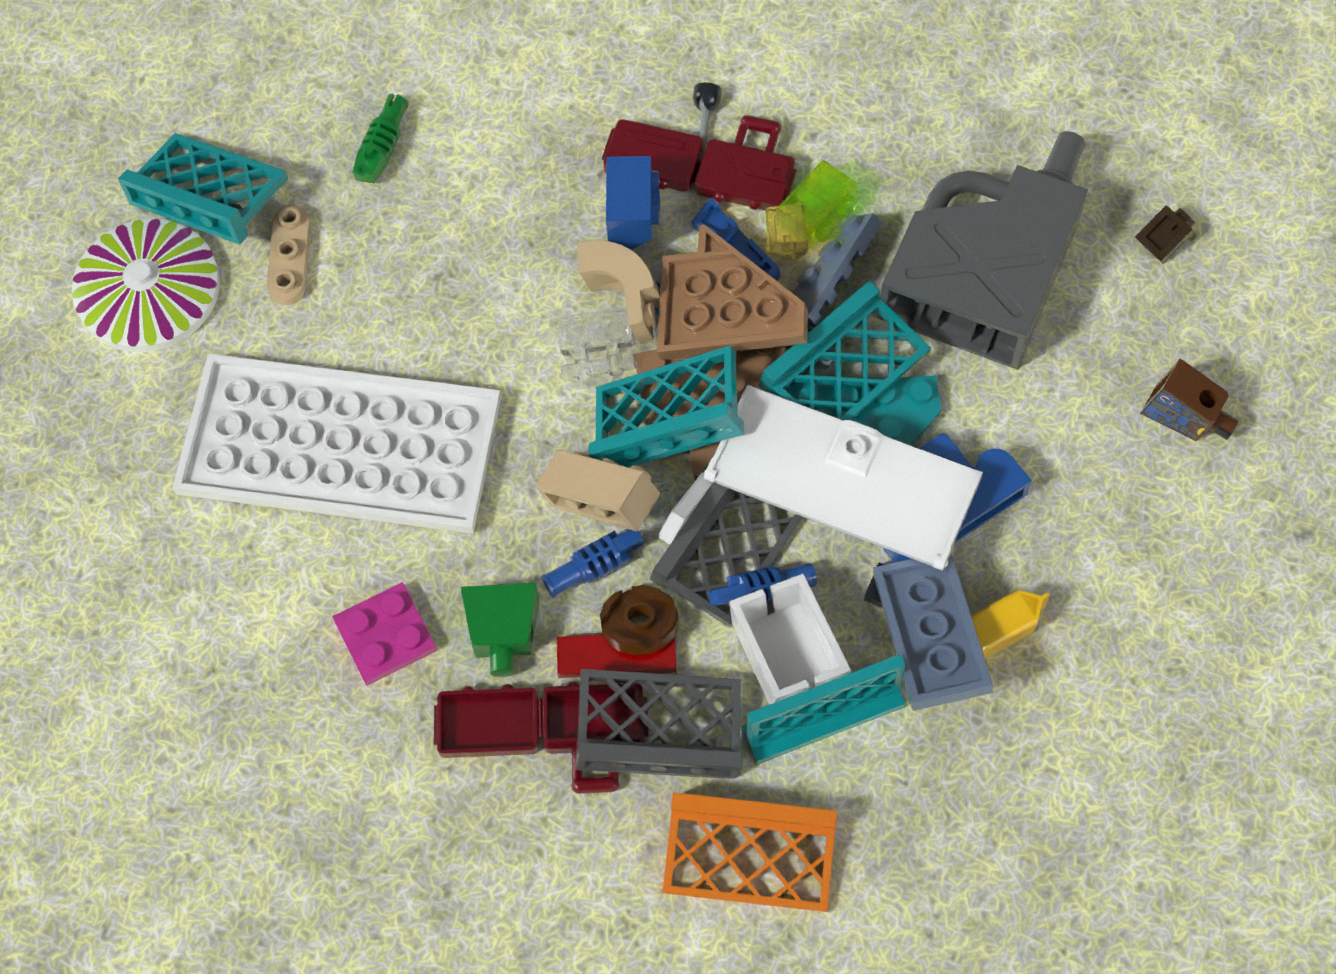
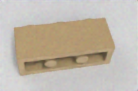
(598, 489)

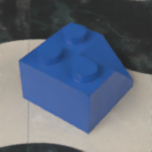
(631, 200)

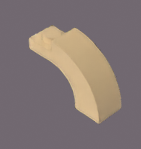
(618, 268)

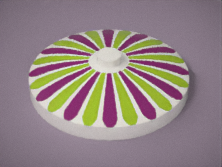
(146, 285)

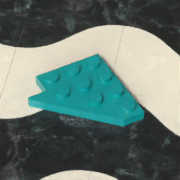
(898, 413)

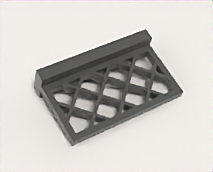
(698, 528)
(653, 757)

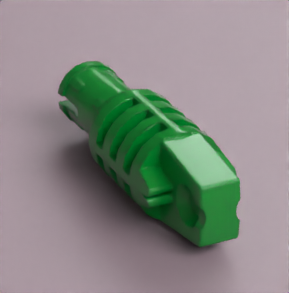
(380, 140)

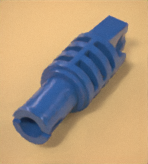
(593, 561)
(755, 580)

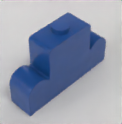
(999, 488)

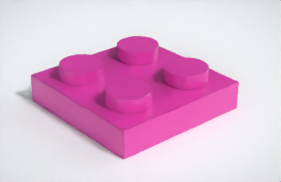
(384, 633)

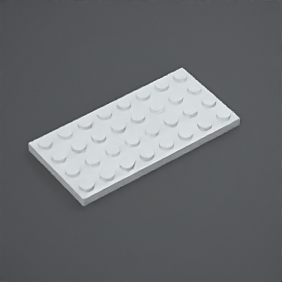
(339, 443)

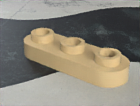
(293, 265)

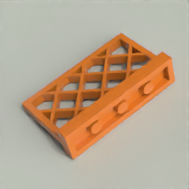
(755, 816)

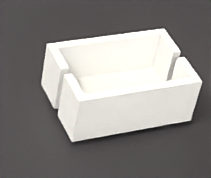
(792, 645)

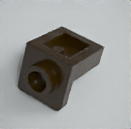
(1166, 233)

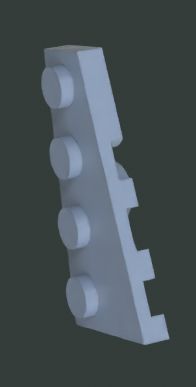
(834, 264)

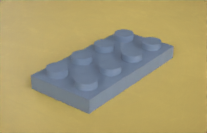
(932, 633)

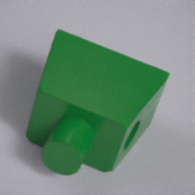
(501, 622)

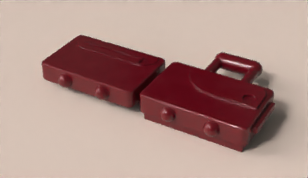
(727, 169)
(514, 719)

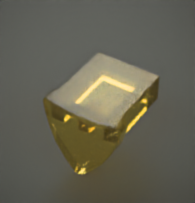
(786, 231)

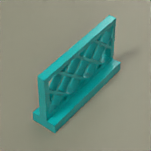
(188, 204)
(829, 334)
(668, 434)
(825, 710)

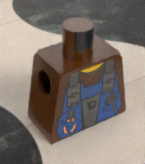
(1189, 403)

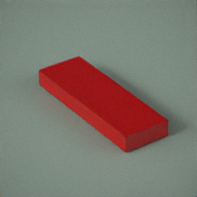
(596, 654)

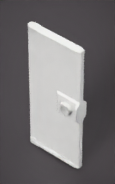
(846, 477)

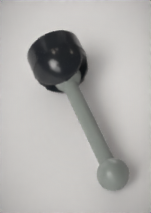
(706, 98)

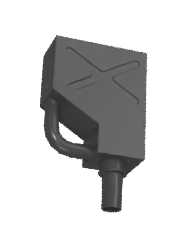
(987, 267)

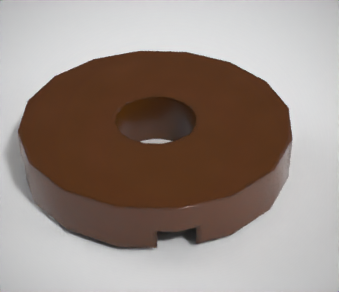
(639, 637)

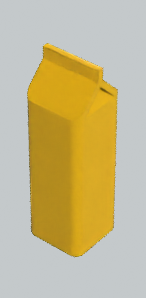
(1008, 620)

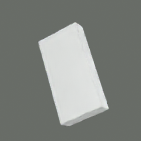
(684, 509)

